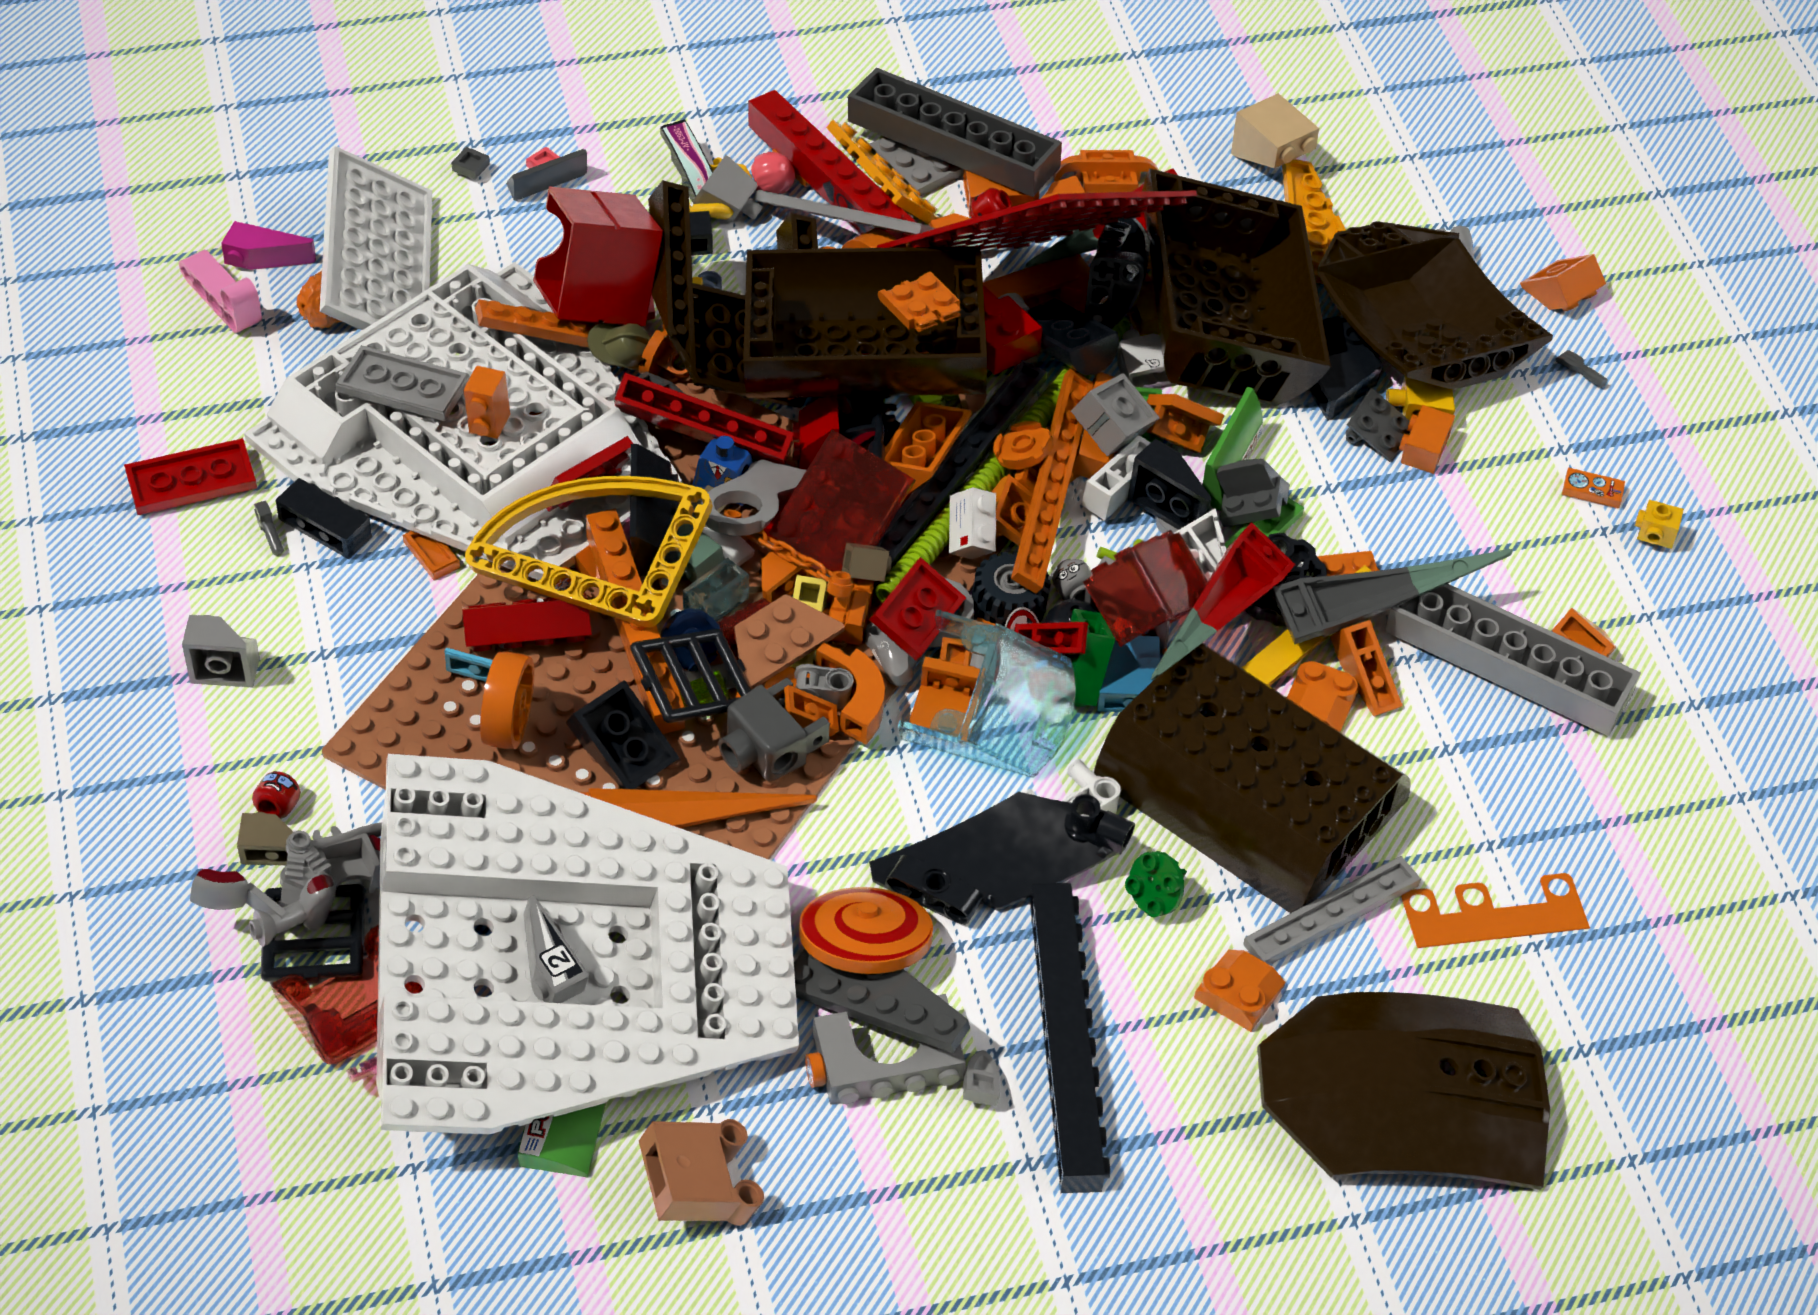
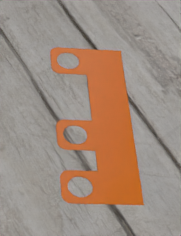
(1490, 923)

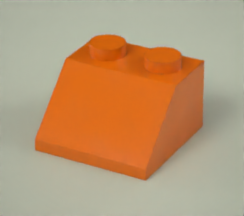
(1565, 282)

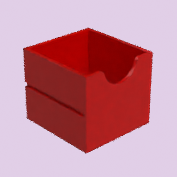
(603, 260)

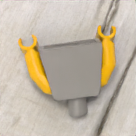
(727, 191)

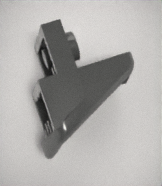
(1251, 492)

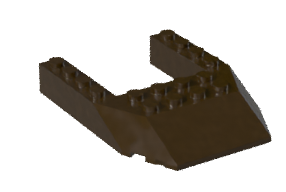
(701, 319)

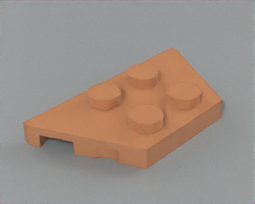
(781, 636)

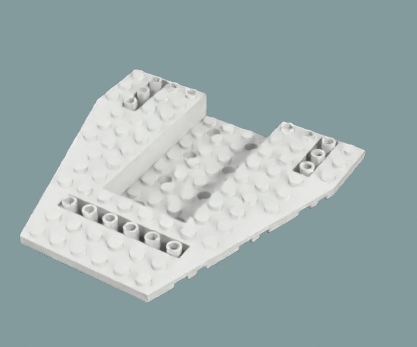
(433, 470)
(699, 962)

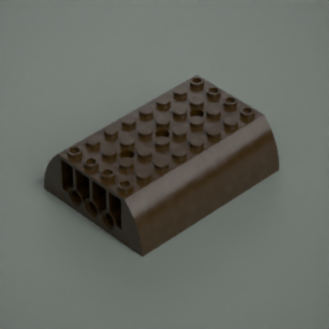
(1256, 279)
(831, 309)
(1244, 803)

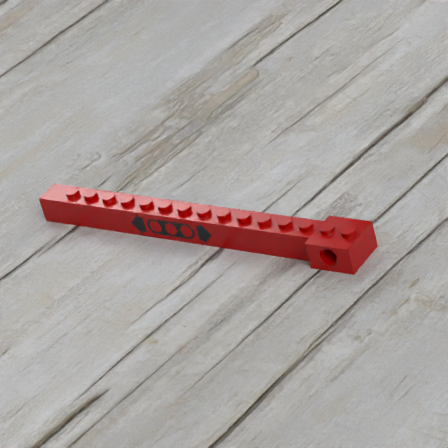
(1009, 329)

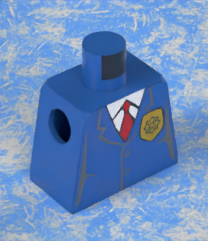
(721, 463)

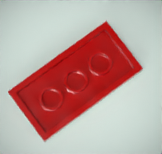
(190, 476)

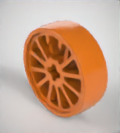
(507, 700)

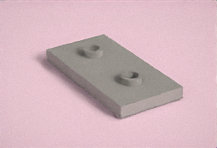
(402, 383)

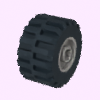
(998, 595)

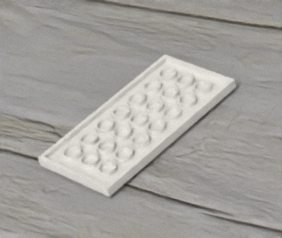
(372, 240)

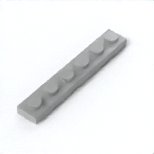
(1332, 911)

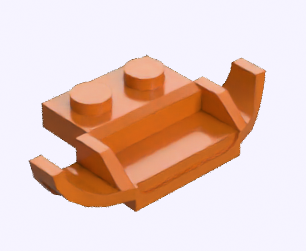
(1106, 170)

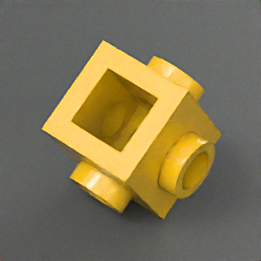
(1659, 523)

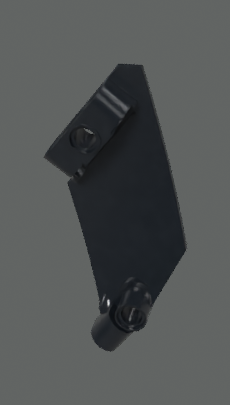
(1004, 853)

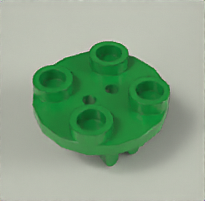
(1166, 889)

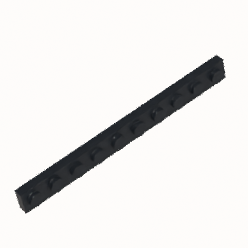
(961, 459)

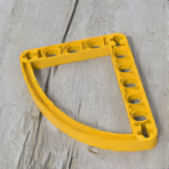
(594, 487)

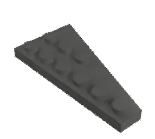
(884, 1000)

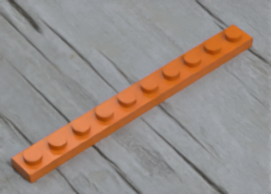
(1051, 486)

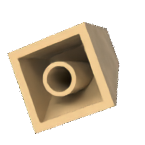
(1273, 133)

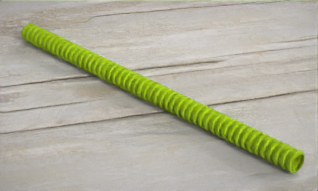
(986, 478)

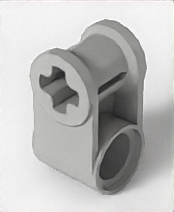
(826, 683)

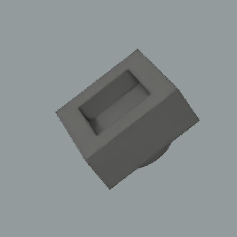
(470, 163)

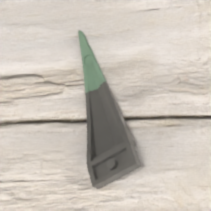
(1334, 602)

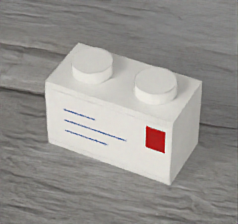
(972, 523)

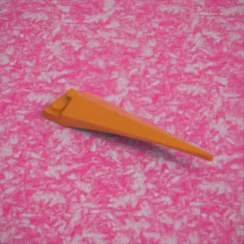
(696, 807)

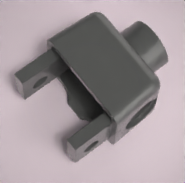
(767, 735)

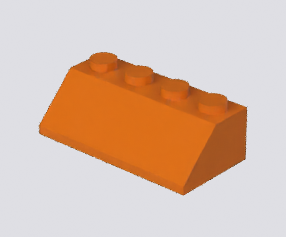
(925, 439)

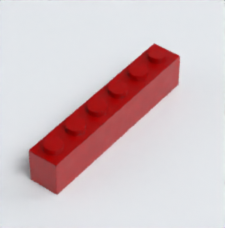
(701, 419)

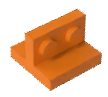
(1182, 420)

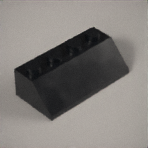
(650, 515)

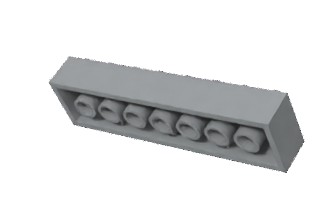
(1517, 655)

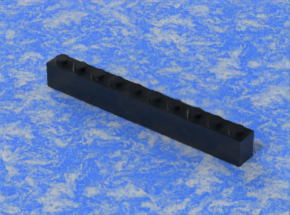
(1067, 1039)

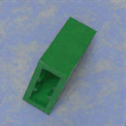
(1091, 667)

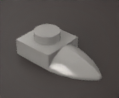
(982, 1080)

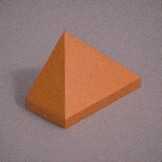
(1584, 632)

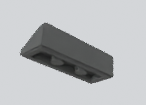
(548, 174)

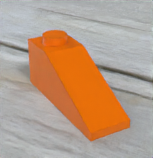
(1364, 660)

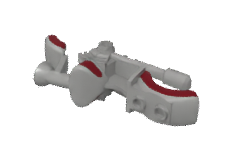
(307, 881)

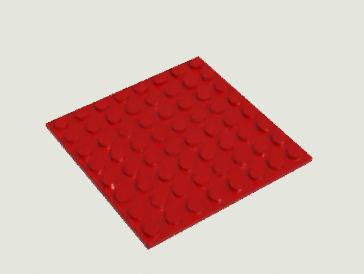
(1044, 219)

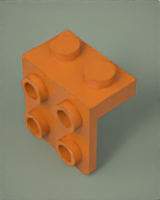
(942, 687)

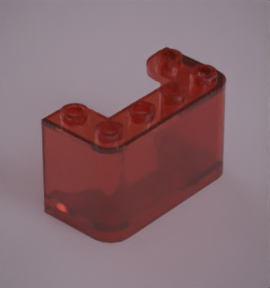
(1146, 586)

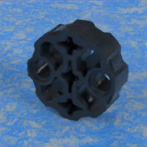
(1297, 552)

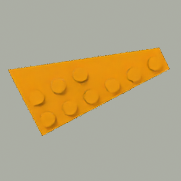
(877, 168)
(1304, 188)

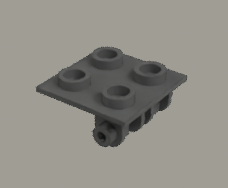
(1378, 425)

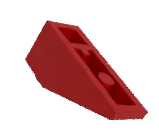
(1062, 637)

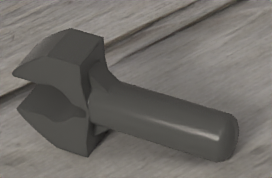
(265, 522)

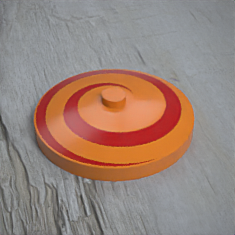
(866, 930)

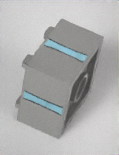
(1114, 414)

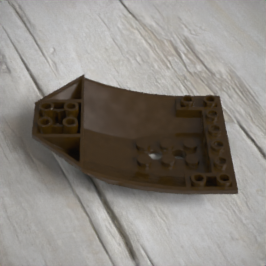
(1420, 284)
(1367, 1093)

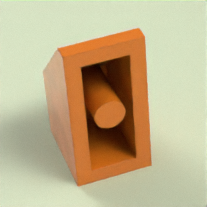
(779, 575)

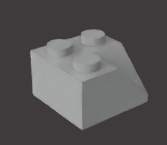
(218, 653)

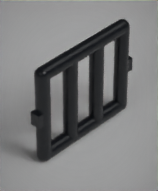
(692, 641)
(313, 973)

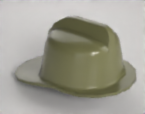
(619, 344)

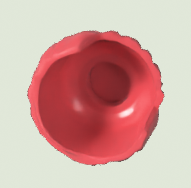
(773, 172)

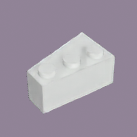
(1205, 541)

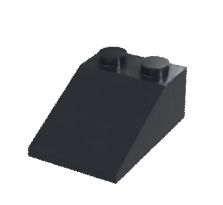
(1167, 486)
(622, 737)

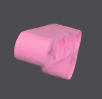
(231, 300)

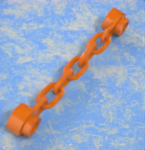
(839, 581)

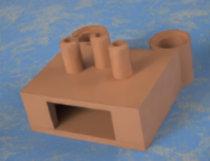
(691, 1173)

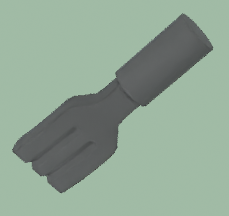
(1576, 363)

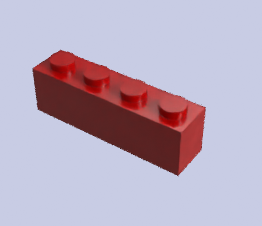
(524, 622)

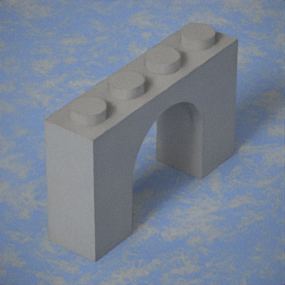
(856, 1077)

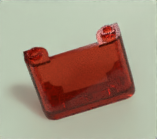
(339, 1012)

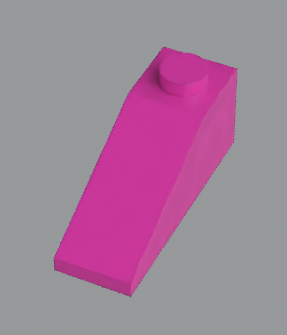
(262, 247)

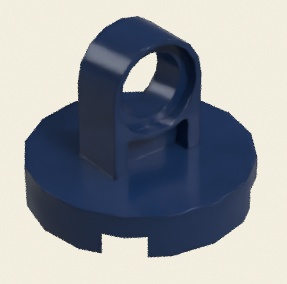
(687, 622)

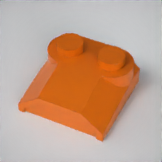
(1011, 508)
(1324, 692)
(1240, 988)

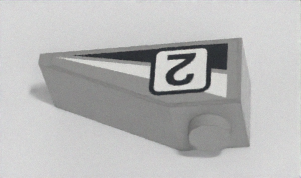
(553, 966)

